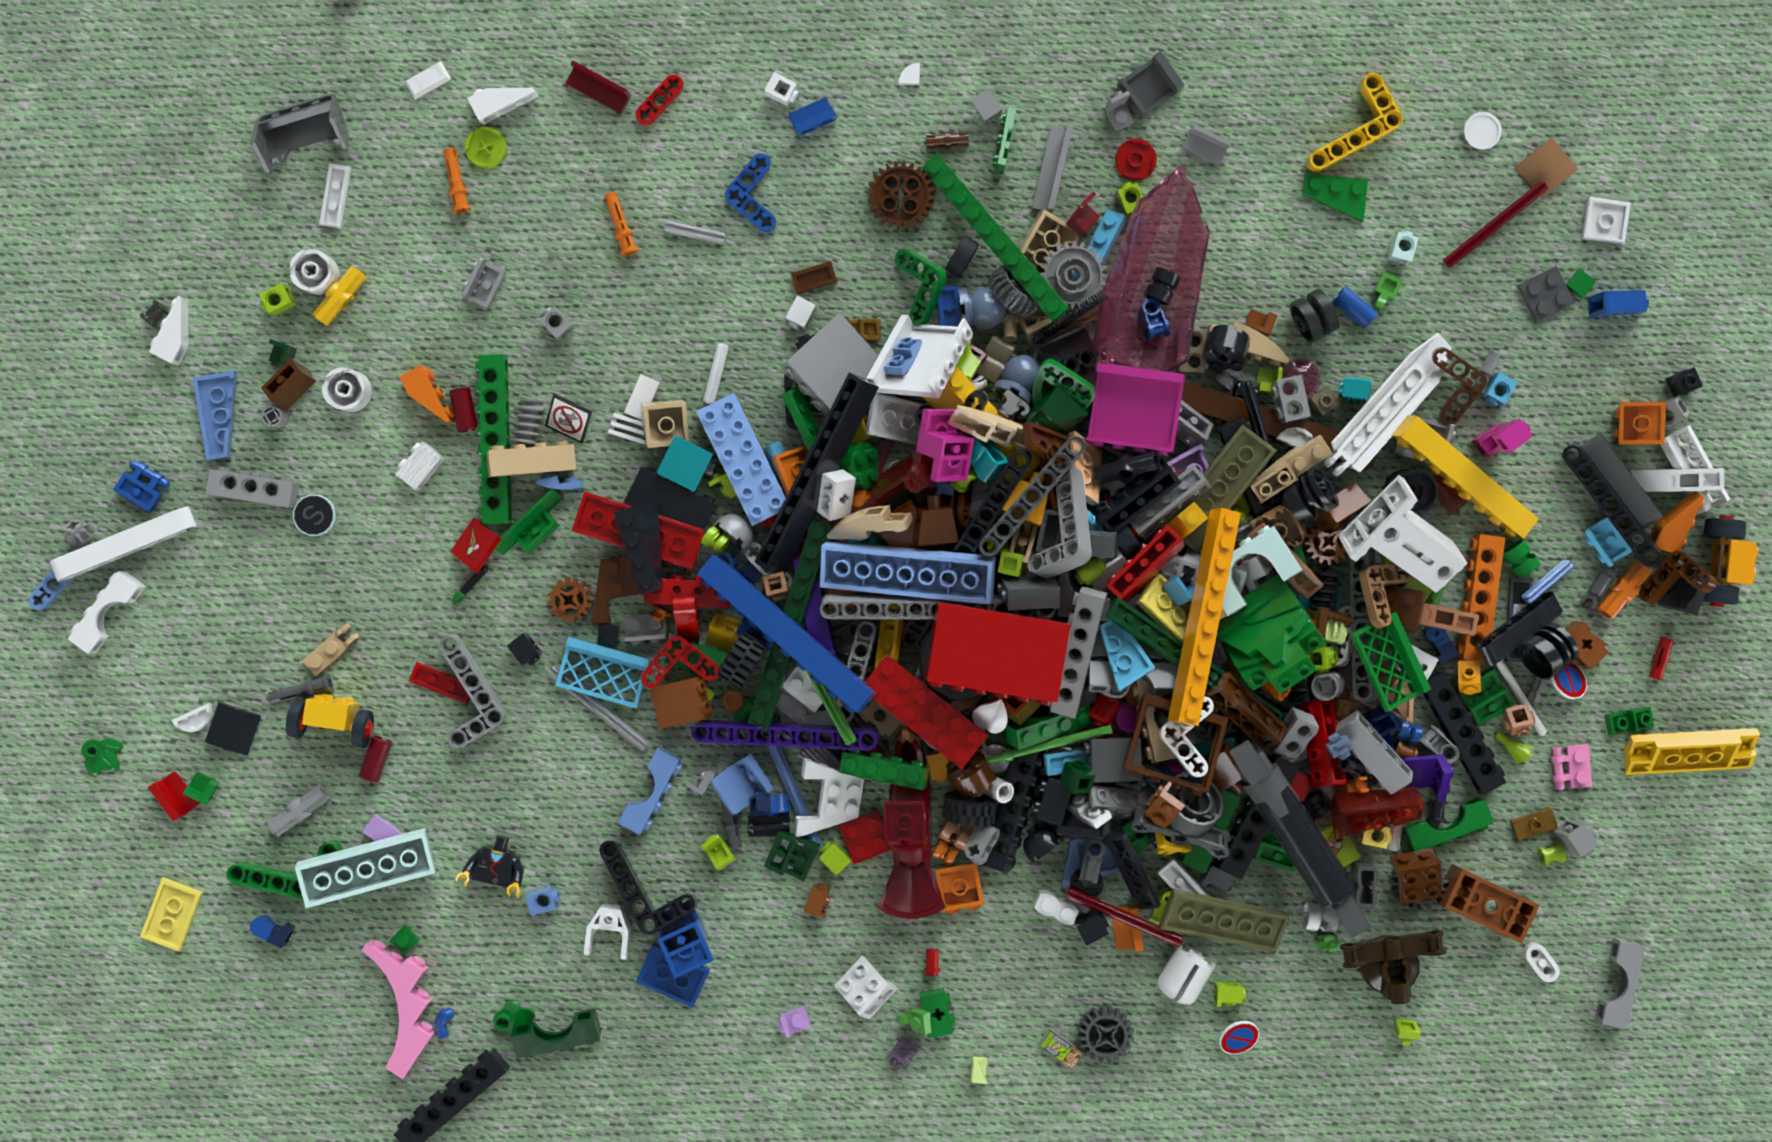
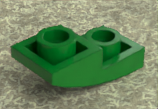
(1629, 720)

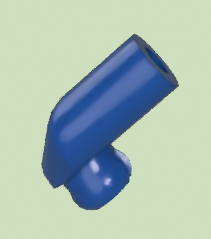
(441, 1020)

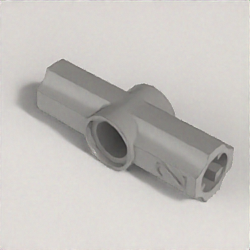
(298, 810)

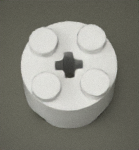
(302, 271)
(336, 385)

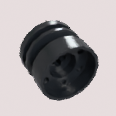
(1422, 486)
(1310, 496)
(1548, 651)

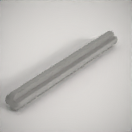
(603, 712)

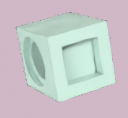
(1396, 254)

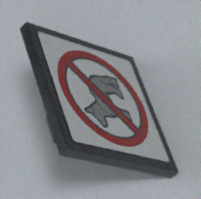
(568, 418)

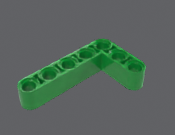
(270, 875)

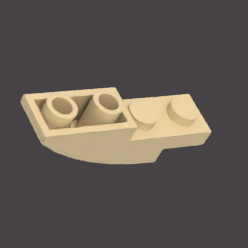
(1260, 346)
(1289, 467)
(863, 522)

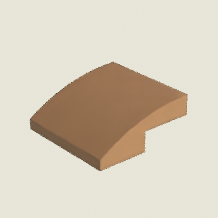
(1546, 164)

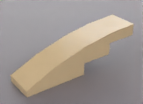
(987, 426)

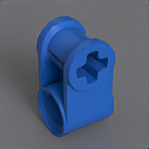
(1153, 323)

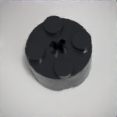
(1225, 348)

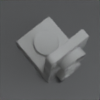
(1118, 111)

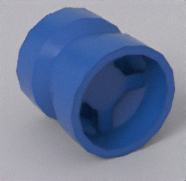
(1408, 732)

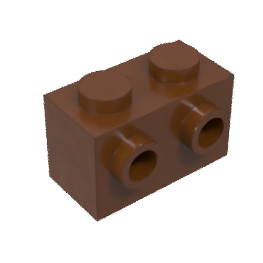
(288, 384)

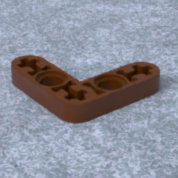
(1465, 386)
(1674, 572)

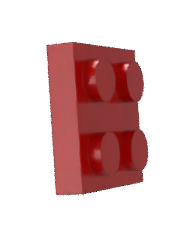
(864, 837)

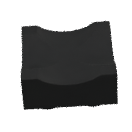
(1683, 596)

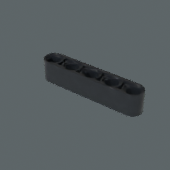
(1518, 629)

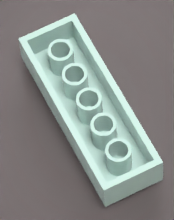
(365, 868)

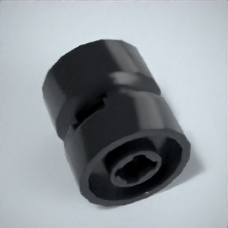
(1162, 286)

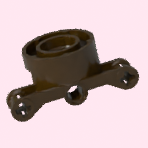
(1372, 959)

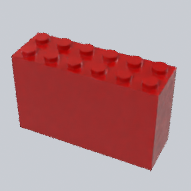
(997, 653)

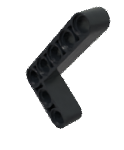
(640, 894)

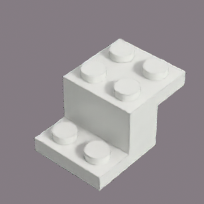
(798, 696)

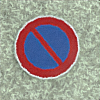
(1570, 681)
(1239, 1037)

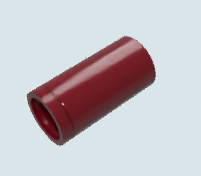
(463, 409)
(375, 759)

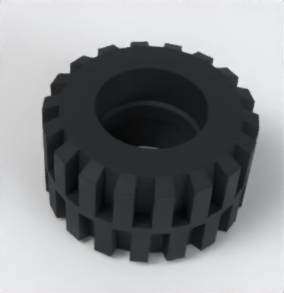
(742, 660)

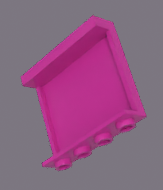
(1136, 408)

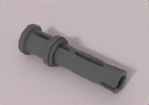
(308, 688)

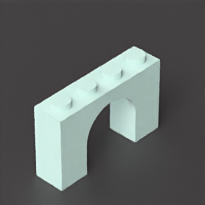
(1269, 545)

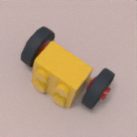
(332, 714)

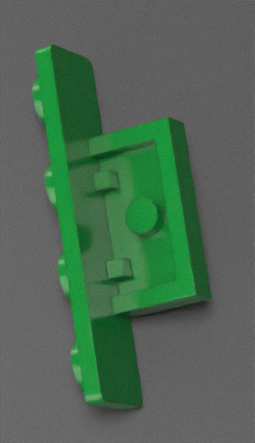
(533, 526)

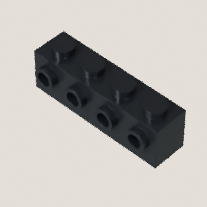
(1136, 497)

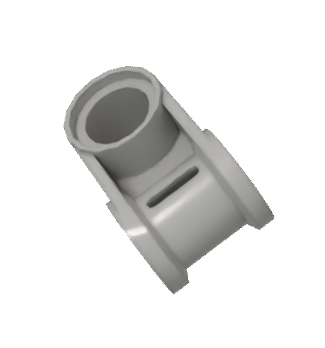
(1436, 742)
(981, 840)

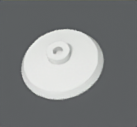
(1482, 130)

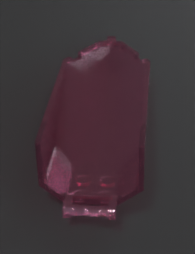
(1162, 234)

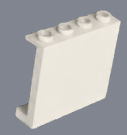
(933, 365)

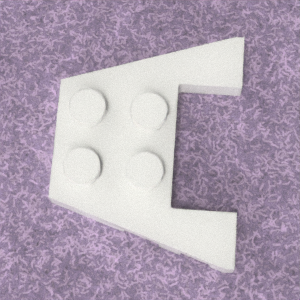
(837, 801)

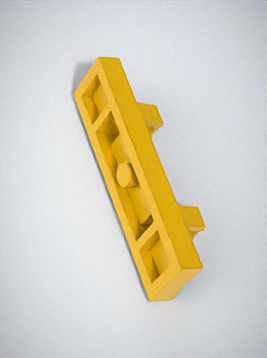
(889, 639)

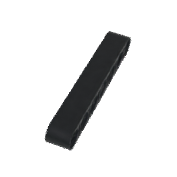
(1615, 514)

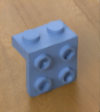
(740, 782)

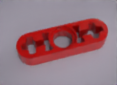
(658, 91)

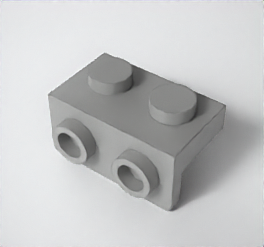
(483, 283)

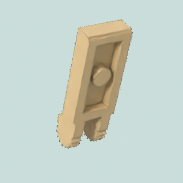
(329, 651)

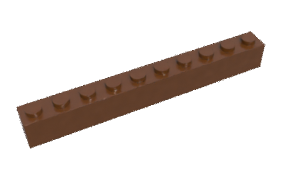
(1225, 408)

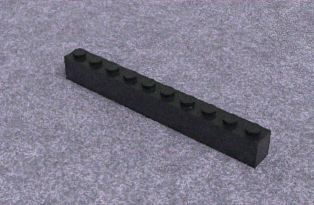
(823, 457)

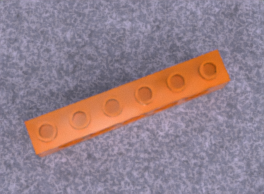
(1488, 589)

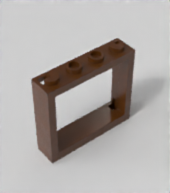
(1153, 776)

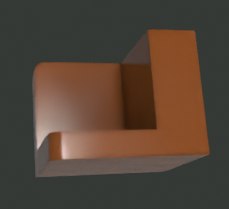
(1261, 322)

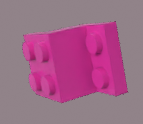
(947, 446)

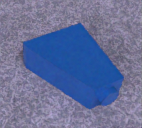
(1617, 303)

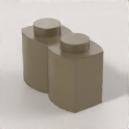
(998, 354)

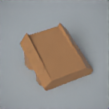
(1285, 522)

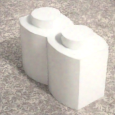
(1061, 908)

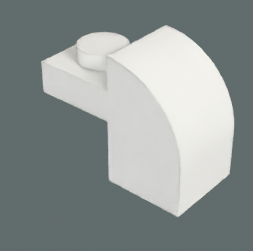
(1258, 567)

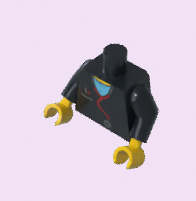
(495, 866)

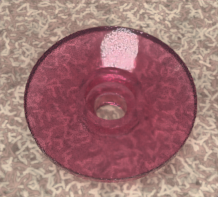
(1308, 370)

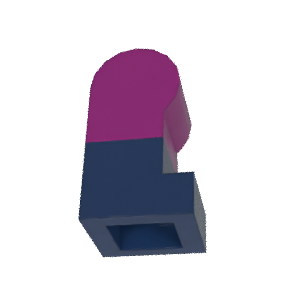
(1167, 767)

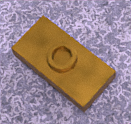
(1534, 823)

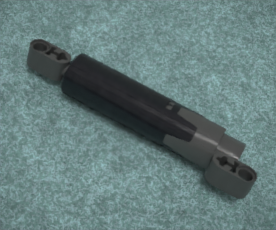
(1298, 835)

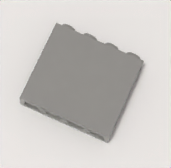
(826, 361)

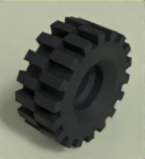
(969, 811)

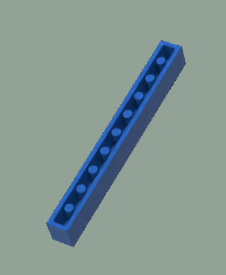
(787, 634)

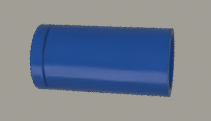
(1354, 307)

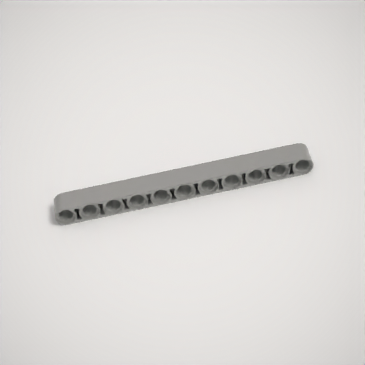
(904, 611)

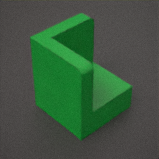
(201, 788)

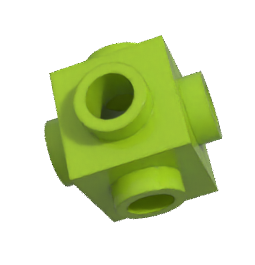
(1324, 658)

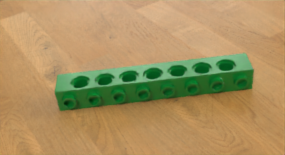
(501, 428)

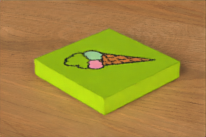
(1344, 850)

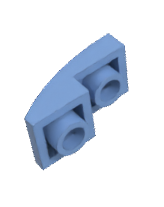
(905, 355)
(554, 482)

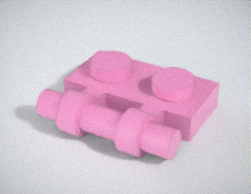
(1577, 766)

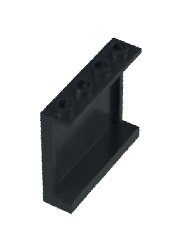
(673, 501)

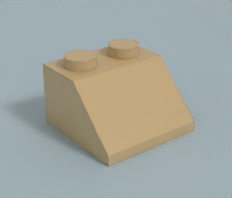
(664, 421)

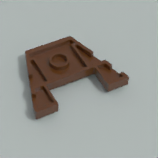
(613, 582)

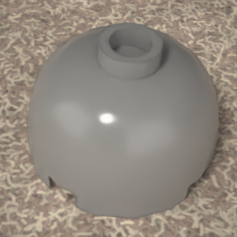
(738, 530)

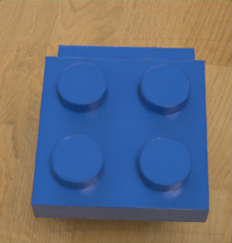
(685, 942)

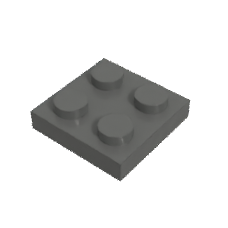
(1546, 294)

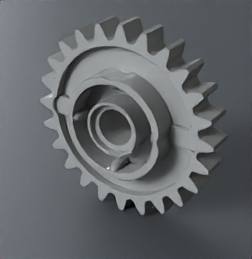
(1081, 261)

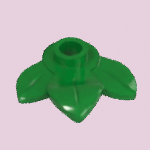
(104, 756)
(514, 1015)

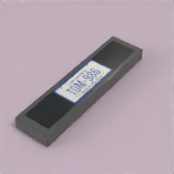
(1516, 589)

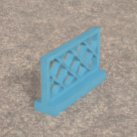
(607, 654)

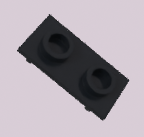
(767, 826)

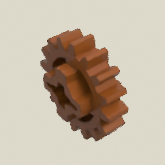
(1321, 536)
(564, 607)

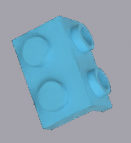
(1606, 541)

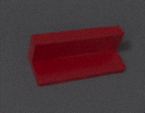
(598, 88)

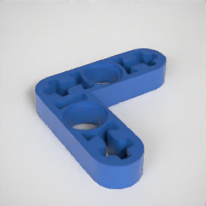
(744, 191)

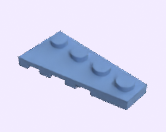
(216, 409)

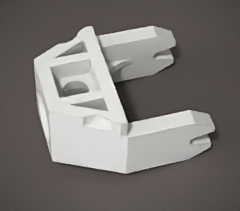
(618, 923)

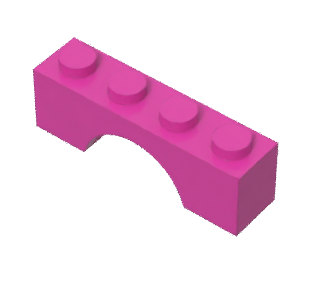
(1502, 436)

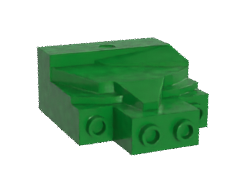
(1271, 637)

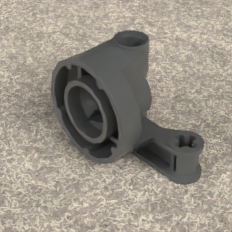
(1193, 822)

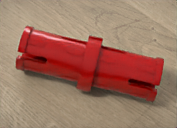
(1661, 657)

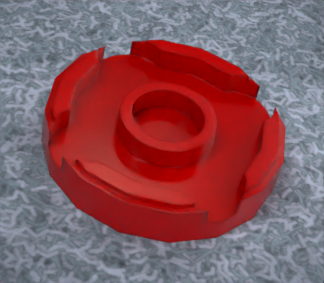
(1135, 159)

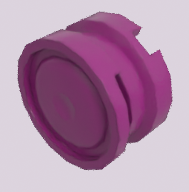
(1124, 719)

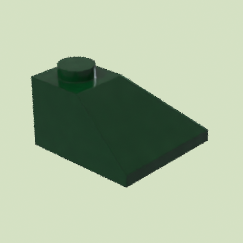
(1057, 411)

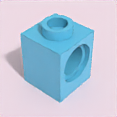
(1506, 385)

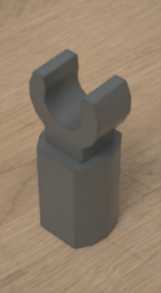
(1597, 591)

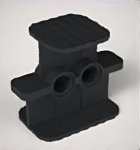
(1073, 351)

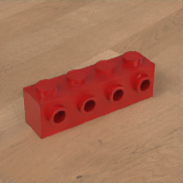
(1145, 564)
(679, 587)
(1322, 765)

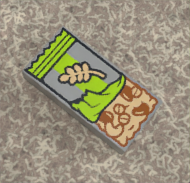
(1061, 1049)

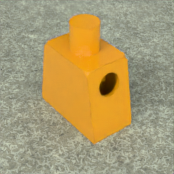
(1037, 515)

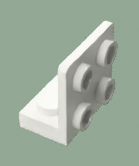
(865, 988)

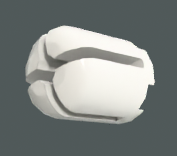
(1185, 975)

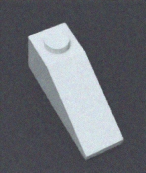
(495, 102)

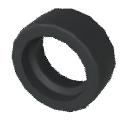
(962, 256)

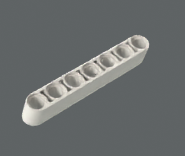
(122, 544)

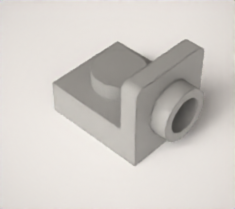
(705, 781)

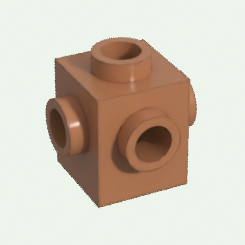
(1518, 713)

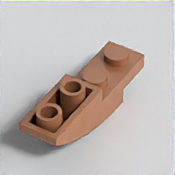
(1449, 619)

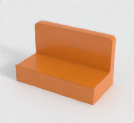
(1125, 935)

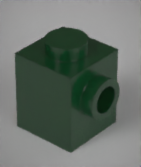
(1077, 777)

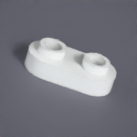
(1541, 961)

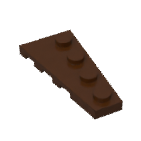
(1043, 441)

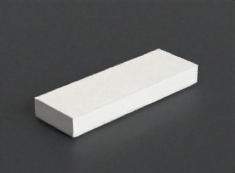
(335, 196)

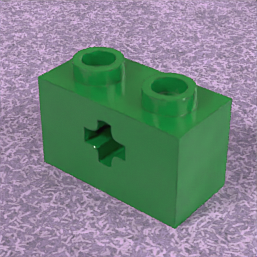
(939, 999)

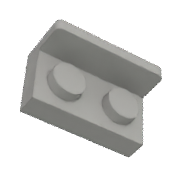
(644, 628)

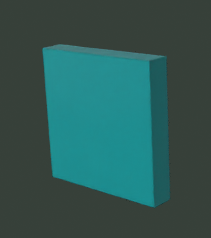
(684, 463)

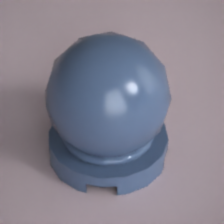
(981, 308)
(1018, 377)

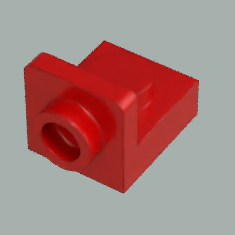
(1103, 711)

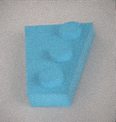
(1125, 655)

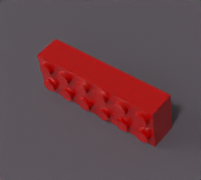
(925, 712)

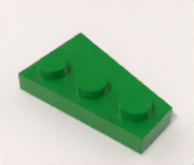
(1337, 192)

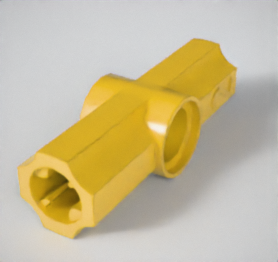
(339, 295)

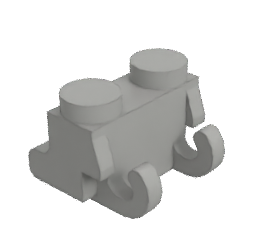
(1011, 405)

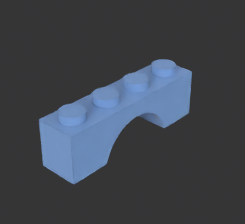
(662, 766)

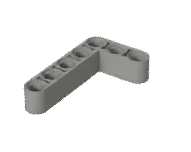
(1074, 529)
(473, 691)

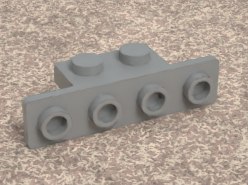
(1118, 800)

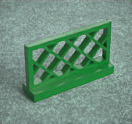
(1401, 654)

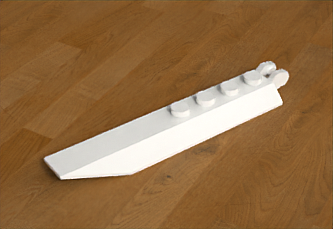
(1388, 407)

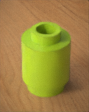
(1090, 571)

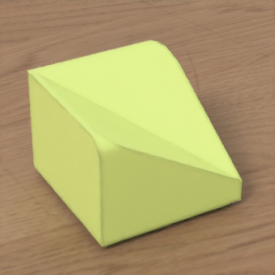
(978, 1070)

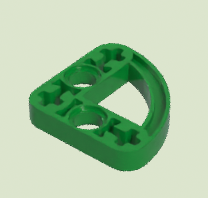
(1050, 377)

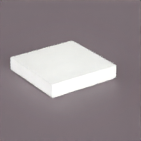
(1606, 220)

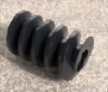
(1324, 594)

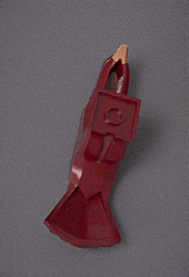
(908, 830)

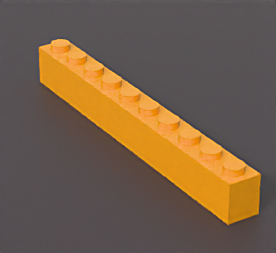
(1204, 616)

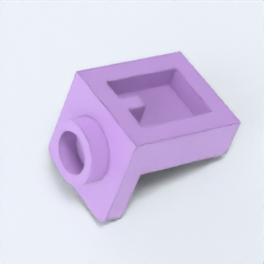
(794, 1021)

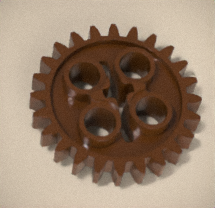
(882, 193)

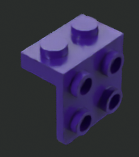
(1431, 772)

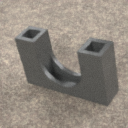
(1102, 545)

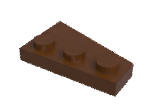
(1407, 604)

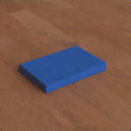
(658, 977)

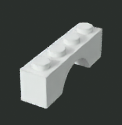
(90, 632)

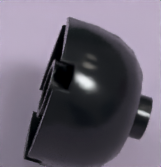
(1040, 841)

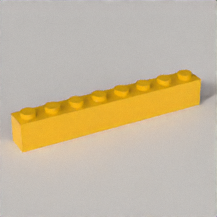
(1465, 477)

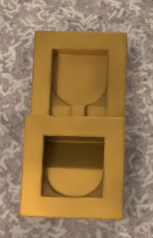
(867, 328)

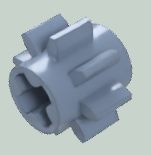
(1339, 746)

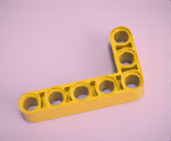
(1361, 133)

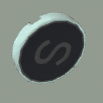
(314, 515)

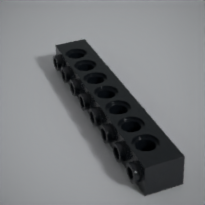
(1024, 800)

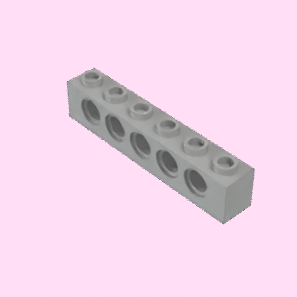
(1094, 601)

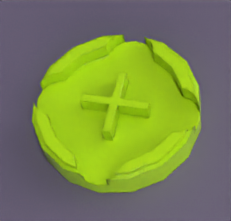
(485, 147)

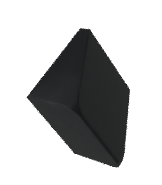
(608, 634)

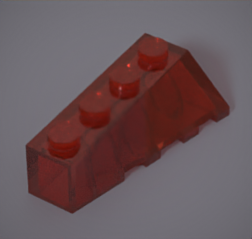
(1374, 810)

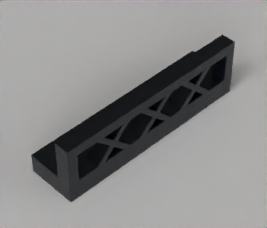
(1131, 869)

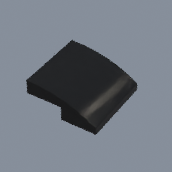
(232, 728)

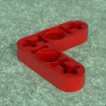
(682, 655)

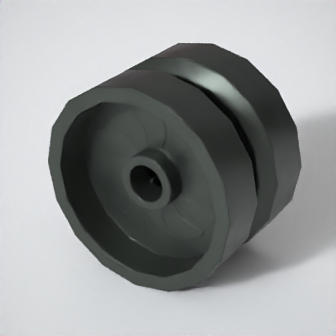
(1314, 315)

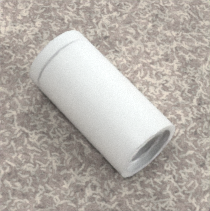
(1001, 790)

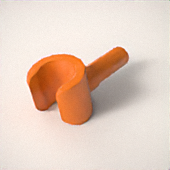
(661, 613)

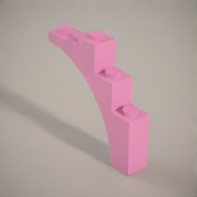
(404, 977)

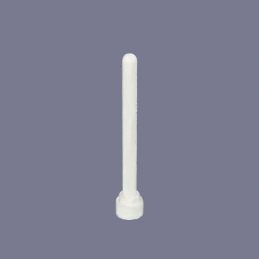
(1520, 695)

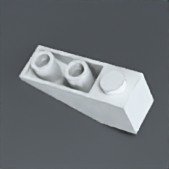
(173, 336)

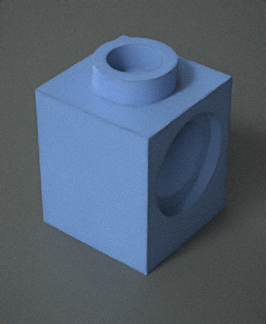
(536, 906)

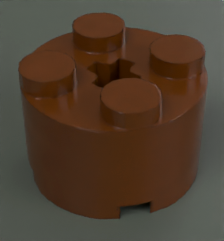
(974, 777)

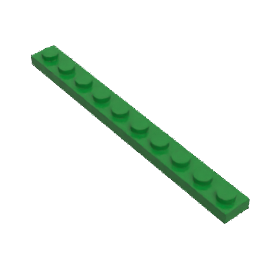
(995, 238)

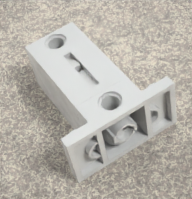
(1403, 537)

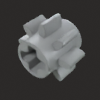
(78, 532)

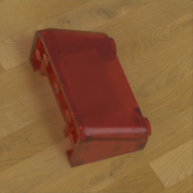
(911, 471)

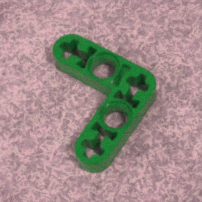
(927, 278)

